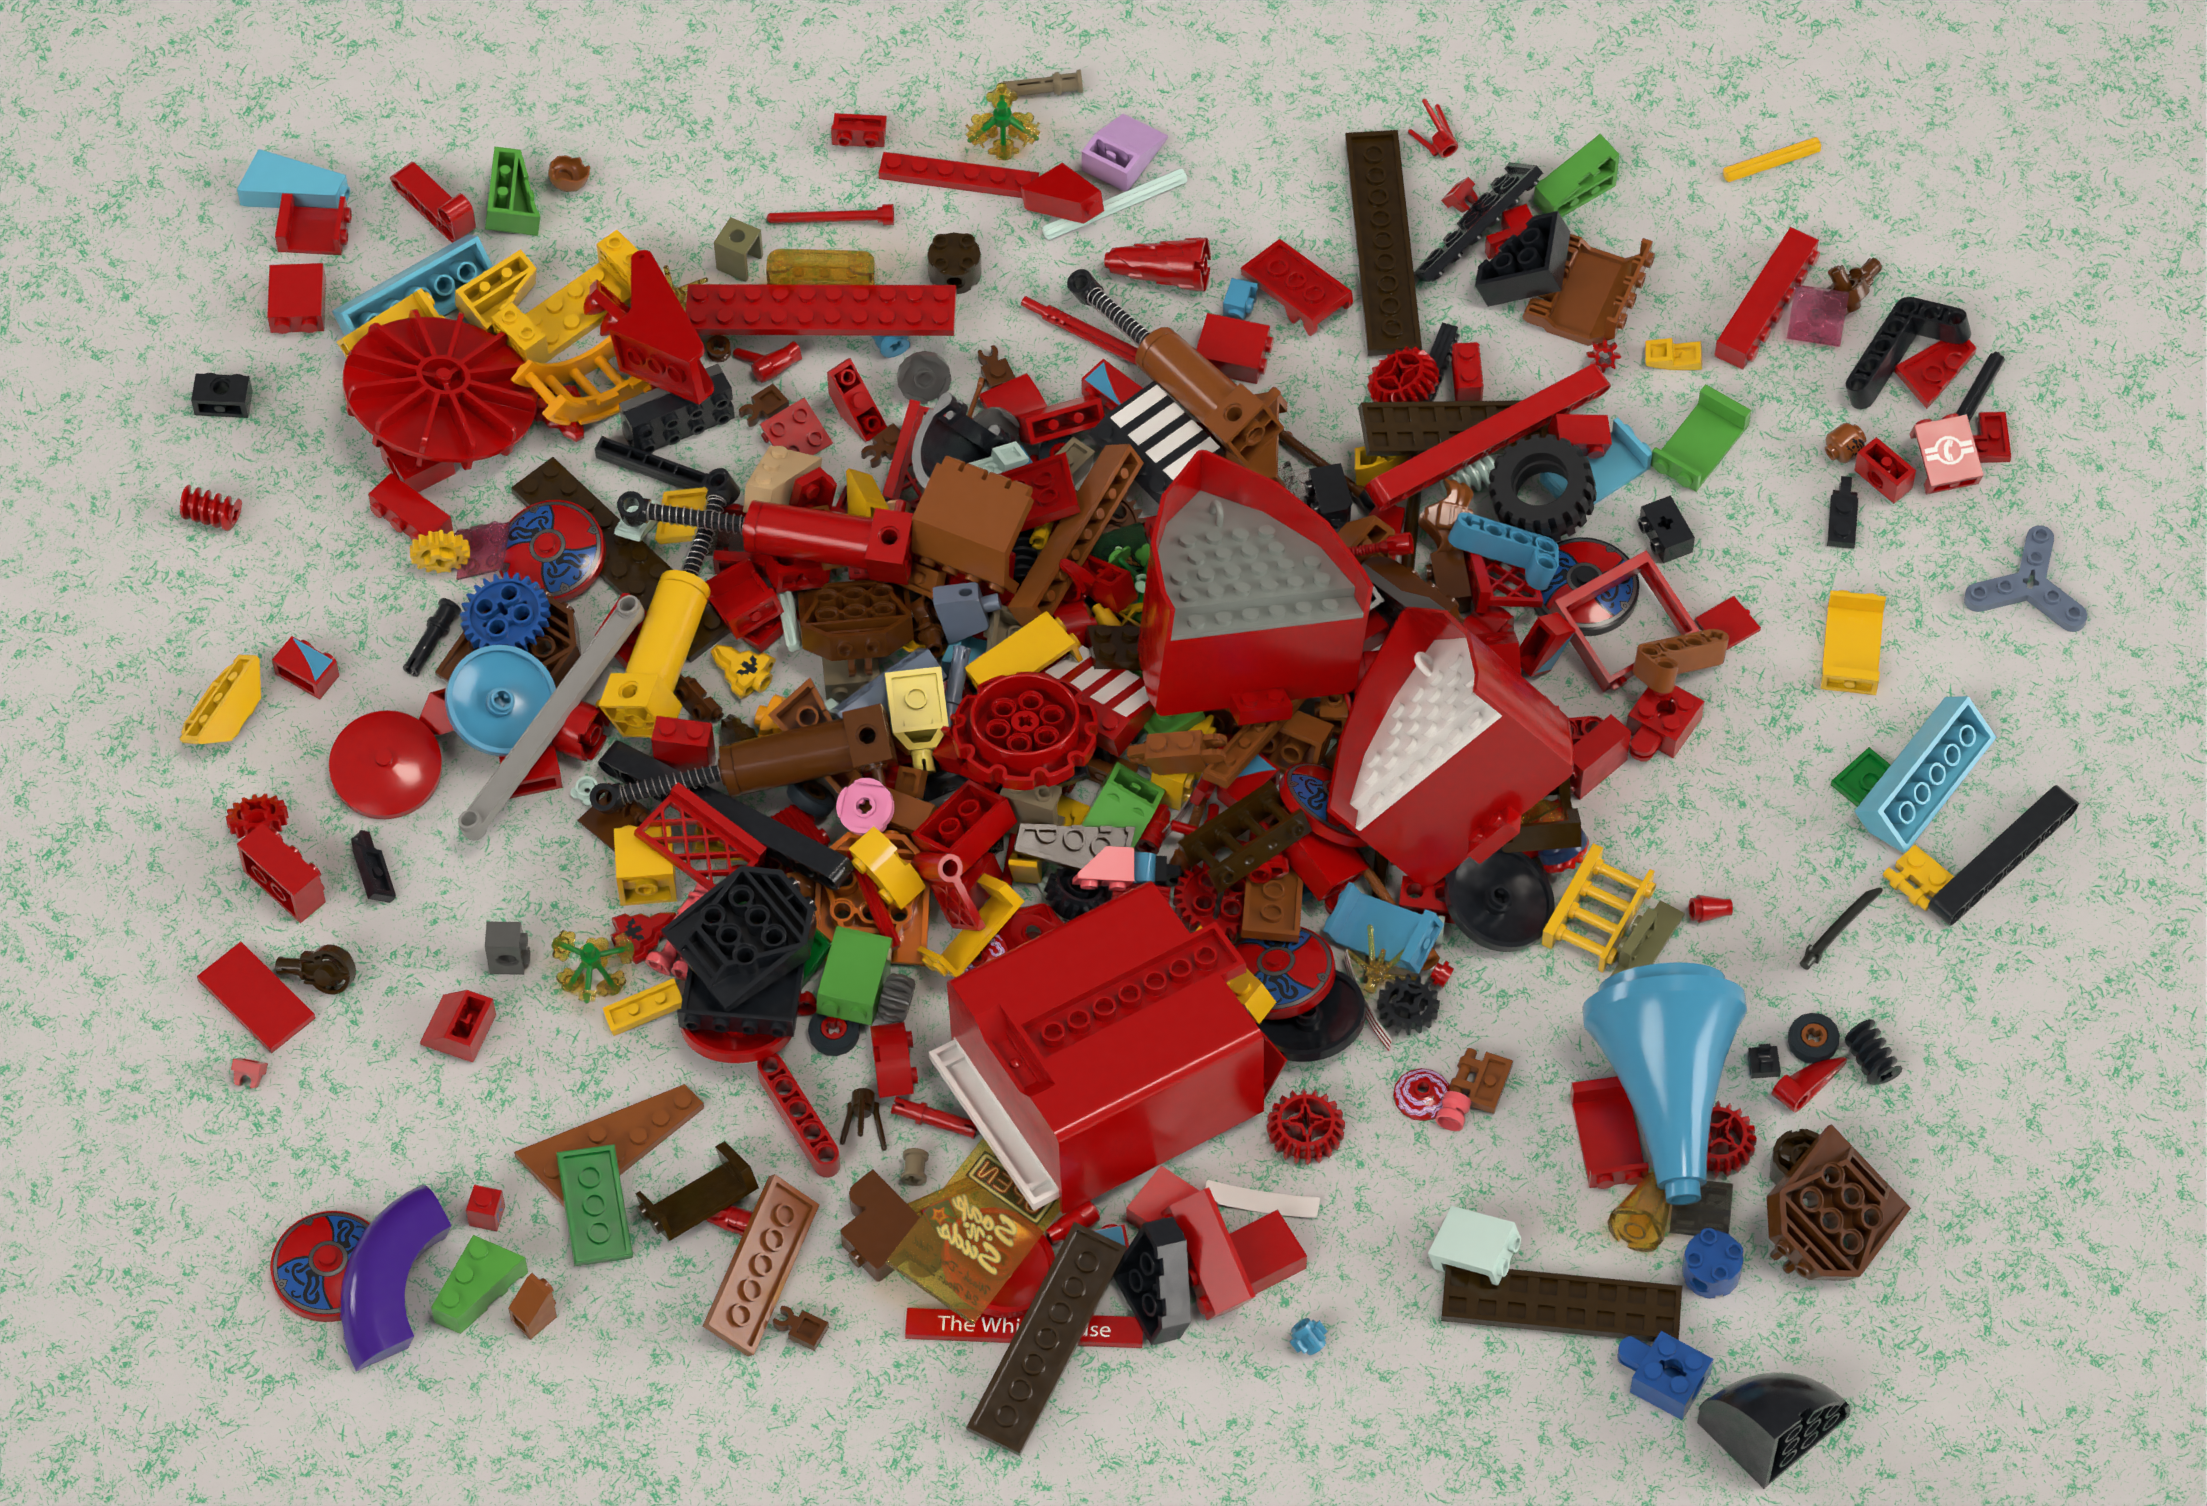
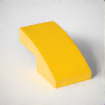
(1671, 356)

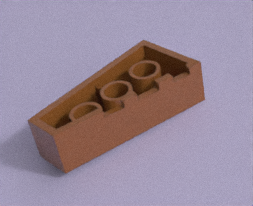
(803, 709)

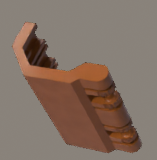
(1593, 293)

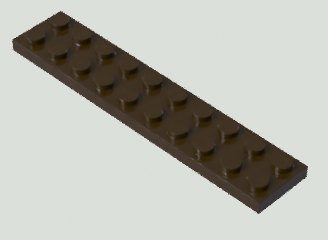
(1382, 242)
(628, 563)

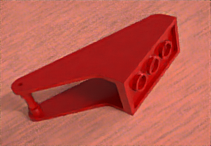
(657, 336)

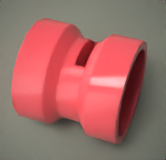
(1453, 1111)

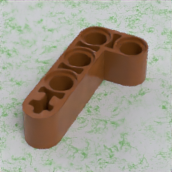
(1663, 659)

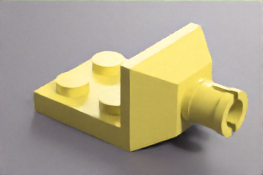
(917, 713)

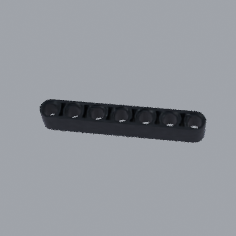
(2003, 855)

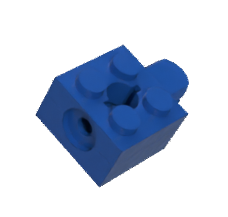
(1657, 1379)

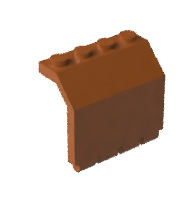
(970, 523)

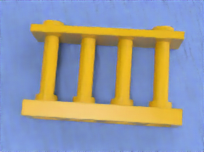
(1582, 886)

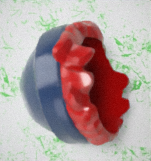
(1560, 859)

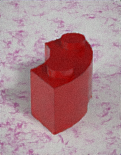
(892, 1059)

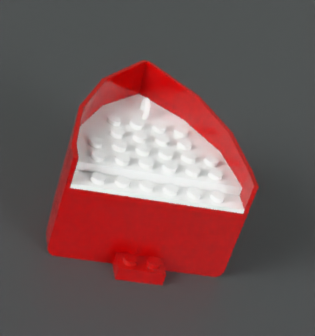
(1444, 749)

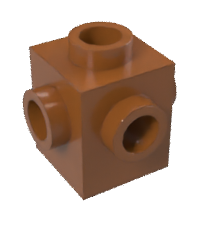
(1332, 710)

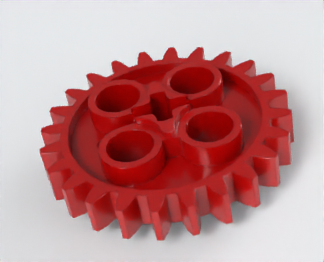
(1194, 893)

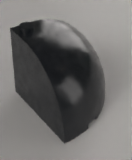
(1771, 1421)

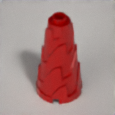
(1167, 263)

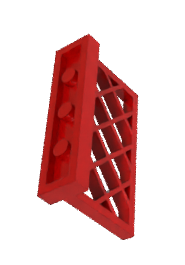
(902, 456)
(1484, 585)
(711, 822)

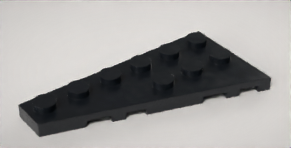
(1482, 214)

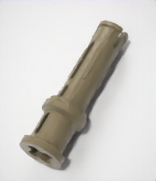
(1056, 83)

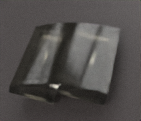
(1710, 1212)

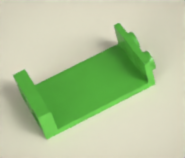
(1702, 439)

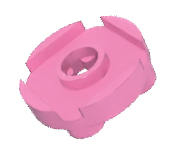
(857, 794)

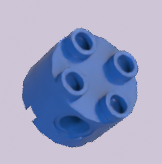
(1712, 1263)

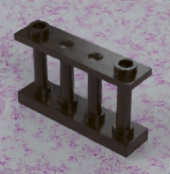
(1235, 821)

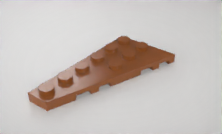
(632, 1130)

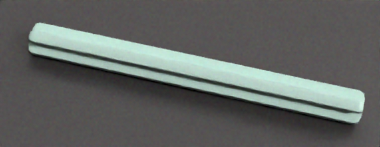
(1120, 202)

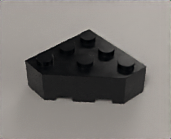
(1527, 263)
(1157, 1280)

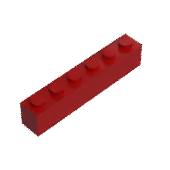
(1766, 298)

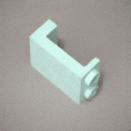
(1475, 1243)

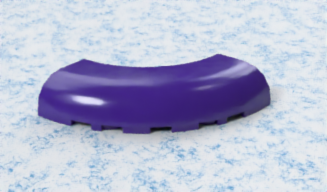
(377, 1275)

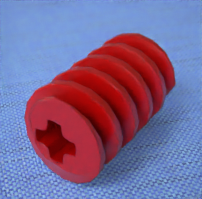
(209, 510)

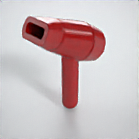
(772, 364)
(1085, 1215)

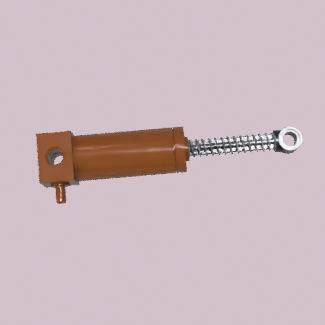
(1228, 410)

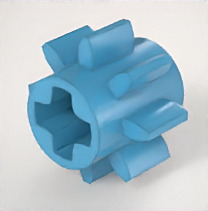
(1308, 1336)

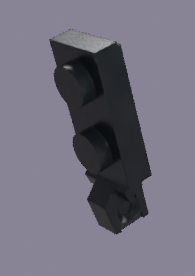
(1843, 516)
(372, 868)

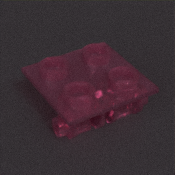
(487, 548)

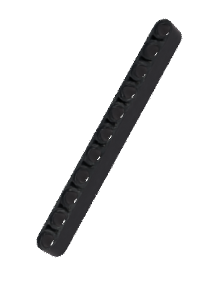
(782, 842)

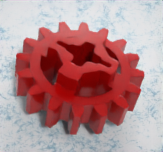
(252, 812)

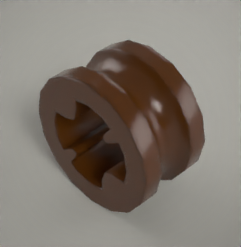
(721, 342)

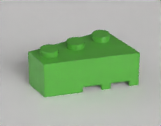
(1579, 178)
(510, 196)
(475, 1282)

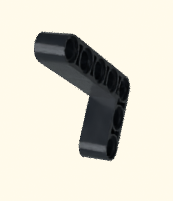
(1905, 321)

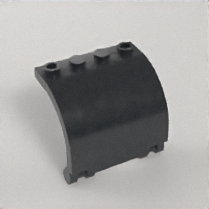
(952, 436)

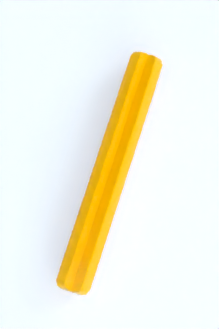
(1772, 159)

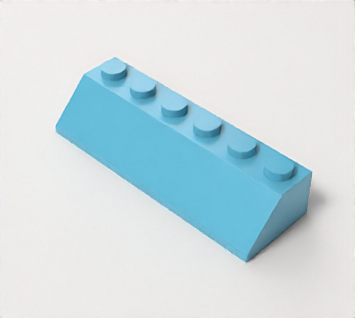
(437, 274)
(1926, 773)

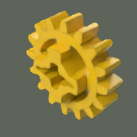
(439, 551)

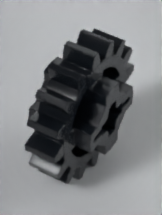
(1406, 1007)

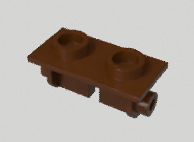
(691, 696)

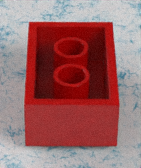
(966, 824)
(282, 872)

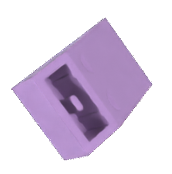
(1121, 151)

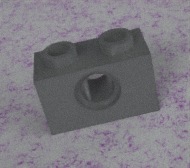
(506, 948)

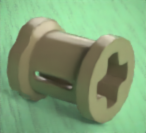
(914, 1166)

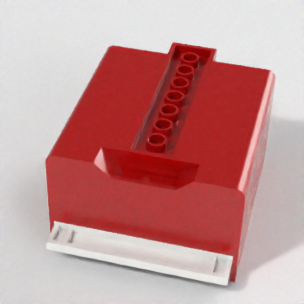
(1103, 1048)

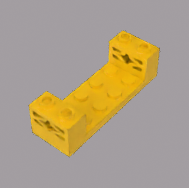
(561, 317)

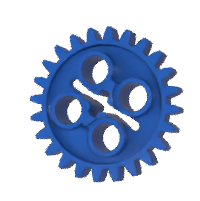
(494, 597)

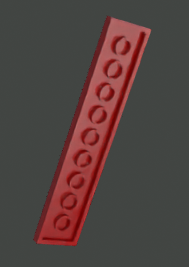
(822, 309)

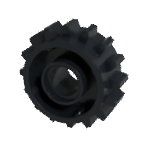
(1069, 899)

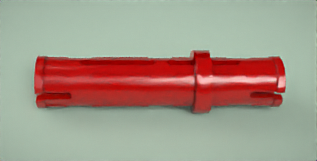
(923, 1114)

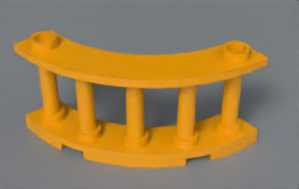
(588, 409)

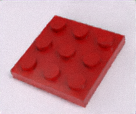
(1052, 489)

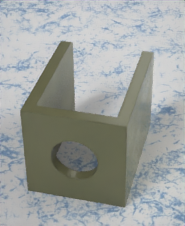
(732, 246)

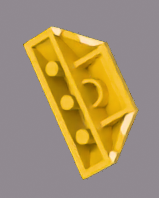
(225, 703)

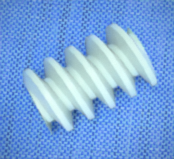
(1473, 474)

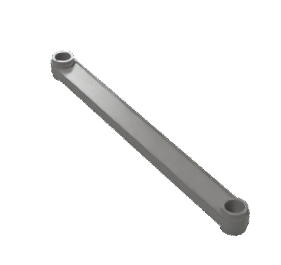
(551, 718)

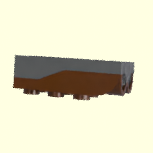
(1405, 588)

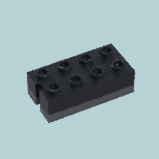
(665, 418)

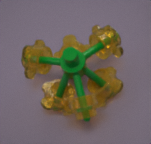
(1002, 117)

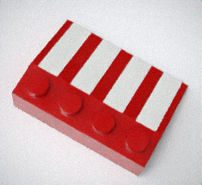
(1115, 695)

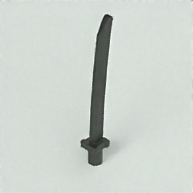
(1814, 952)

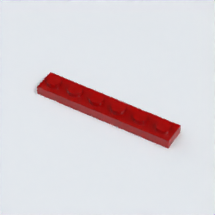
(954, 174)

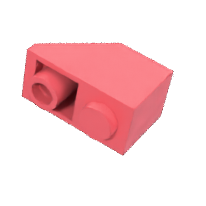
(1108, 868)

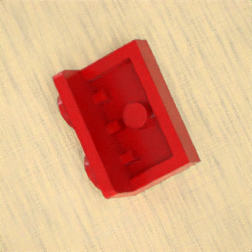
(859, 130)

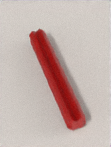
(876, 906)

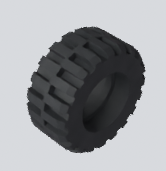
(1537, 457)

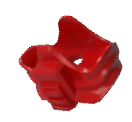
(1038, 915)

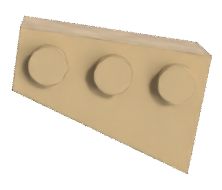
(776, 475)

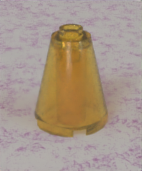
(1641, 1216)

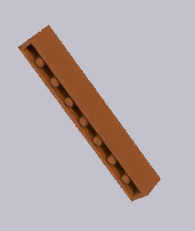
(1076, 534)

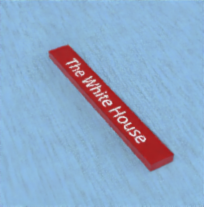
(949, 1326)

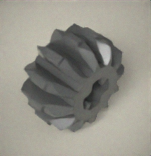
(896, 997)

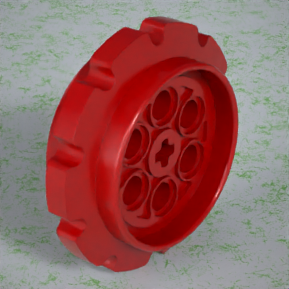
(1025, 730)

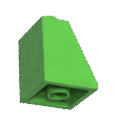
(854, 975)

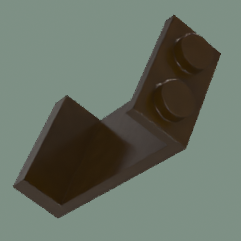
(701, 1197)

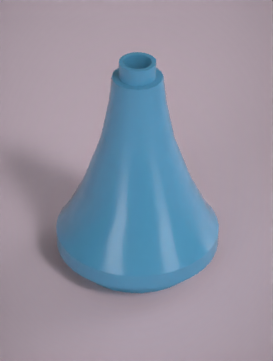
(1668, 1043)

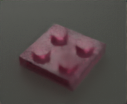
(1817, 315)

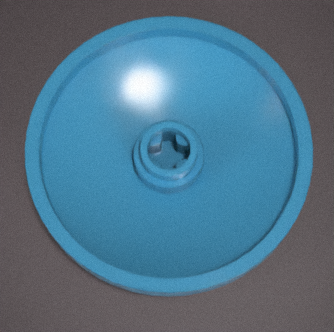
(496, 697)

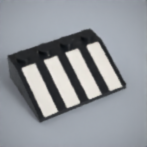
(1158, 433)

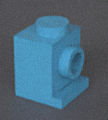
(1239, 299)

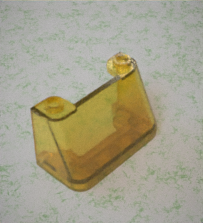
(821, 267)

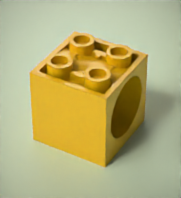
(642, 872)

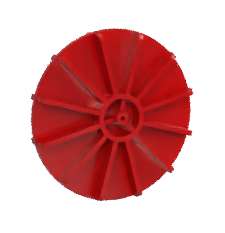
(438, 390)

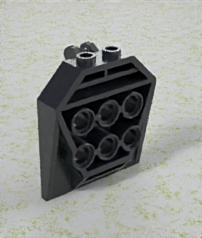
(718, 964)

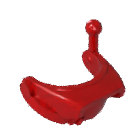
(1082, 578)

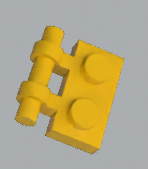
(1921, 870)

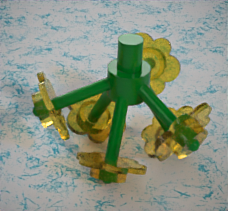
(593, 956)

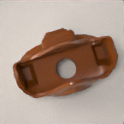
(1440, 517)

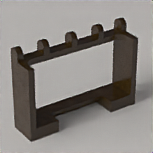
(1550, 834)

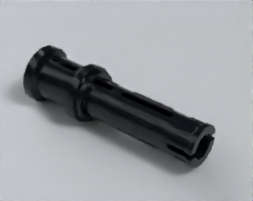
(437, 627)

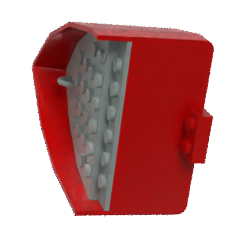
(1247, 598)

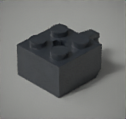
(1329, 494)

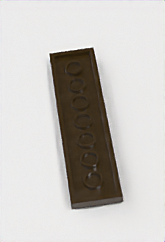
(1046, 1339)

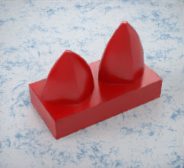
(602, 299)

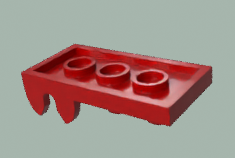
(1297, 285)

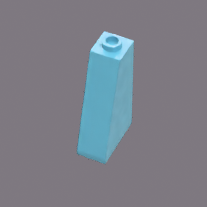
(275, 174)

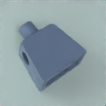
(963, 609)

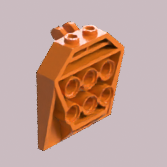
(911, 931)

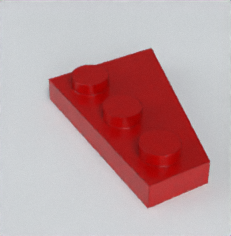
(1934, 369)

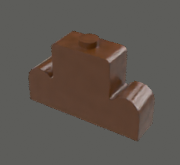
(878, 1225)

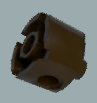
(954, 261)
(1788, 1150)

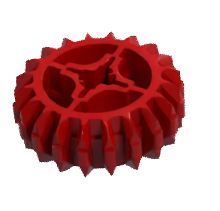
(1404, 377)
(1327, 1122)
(1723, 1152)

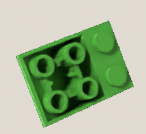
(1124, 801)

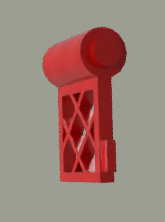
(943, 876)

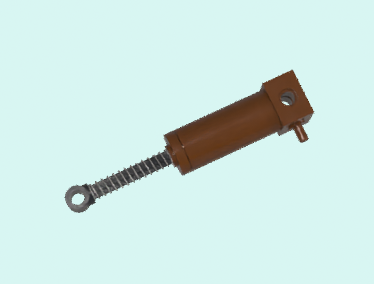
(779, 759)

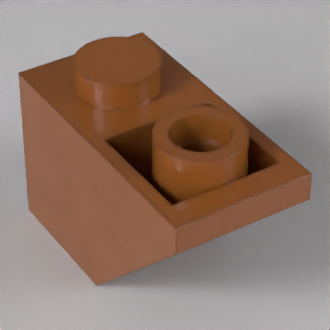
(533, 1306)

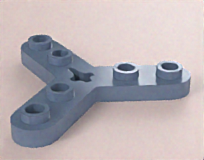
(2043, 595)

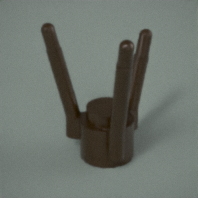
(862, 1106)

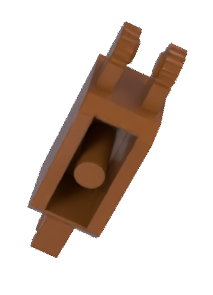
(1178, 751)

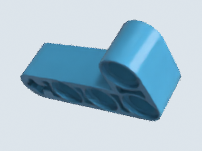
(1509, 545)

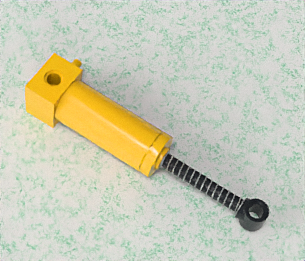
(658, 657)

